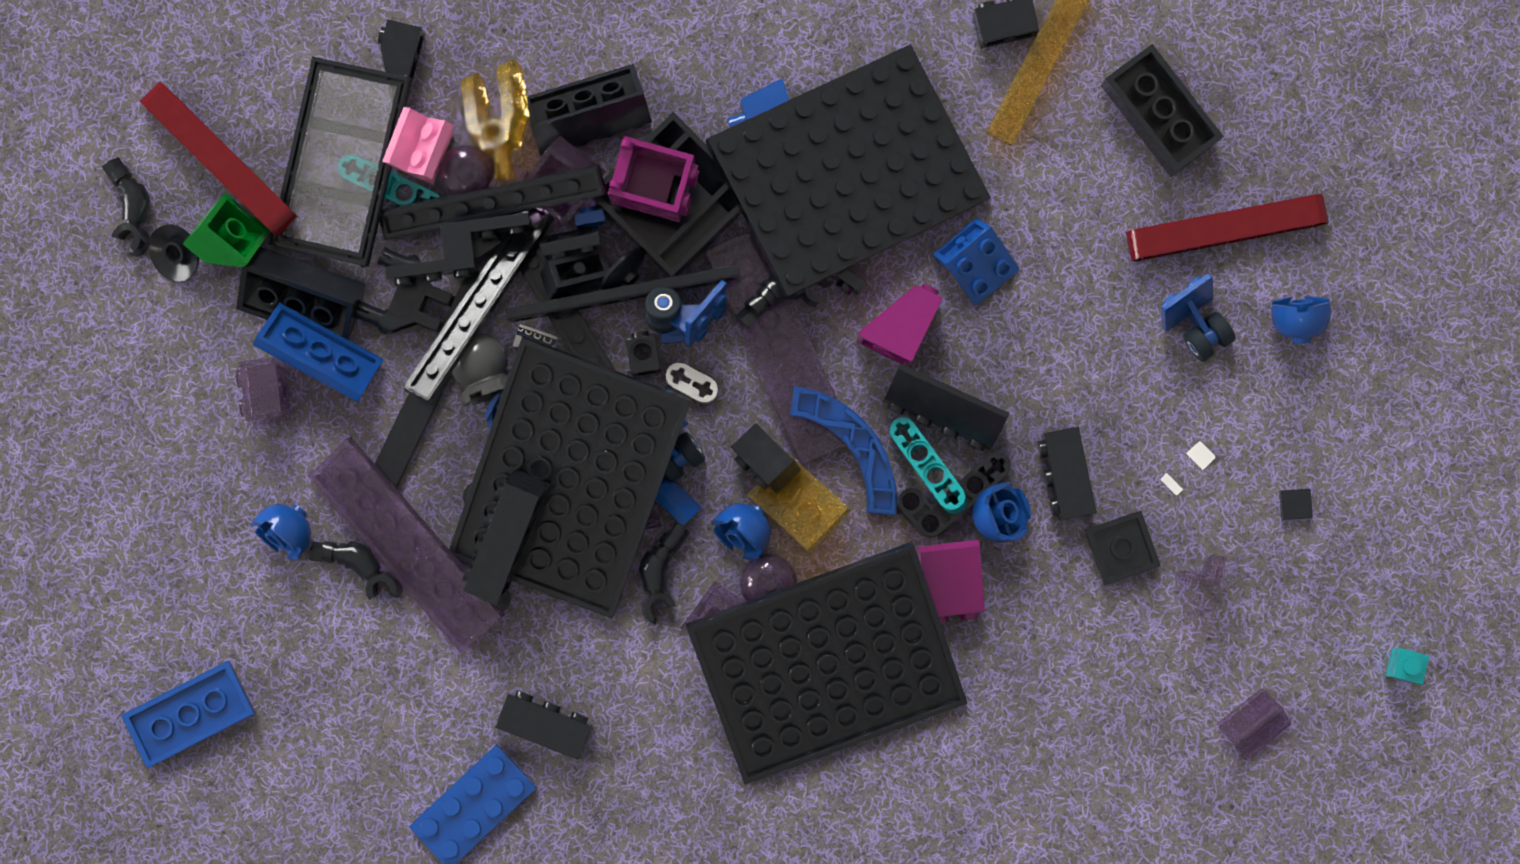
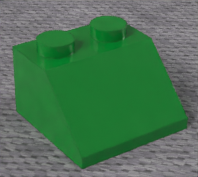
(227, 234)

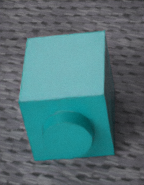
(1407, 666)

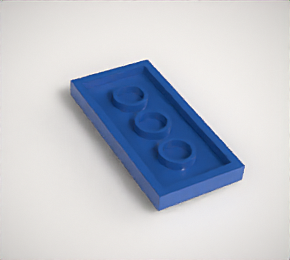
(318, 352)
(188, 714)
(473, 806)

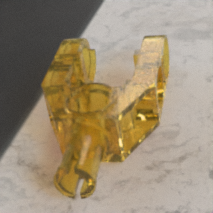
(500, 135)

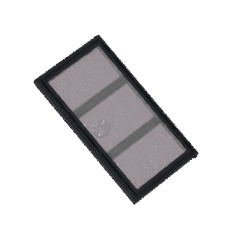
(336, 160)

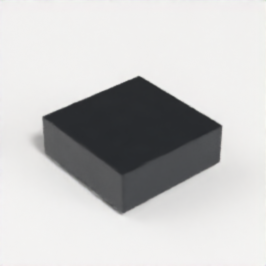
(1295, 504)

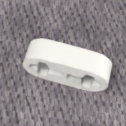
(694, 376)

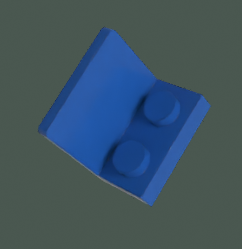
(977, 260)

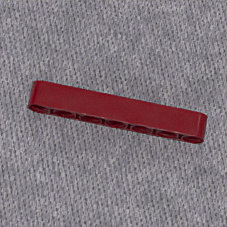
(218, 159)
(1227, 226)

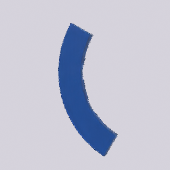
(859, 438)

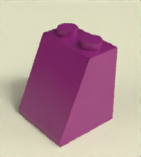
(902, 325)
(954, 578)

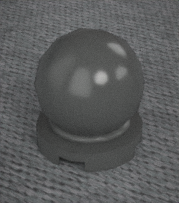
(481, 370)

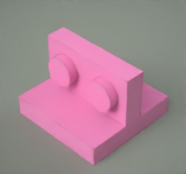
(418, 145)

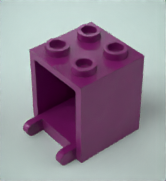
(646, 177)

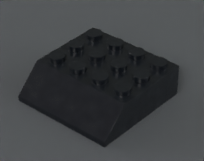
(711, 210)

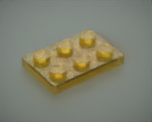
(802, 508)

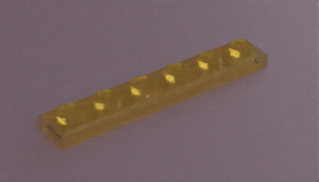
(1035, 70)

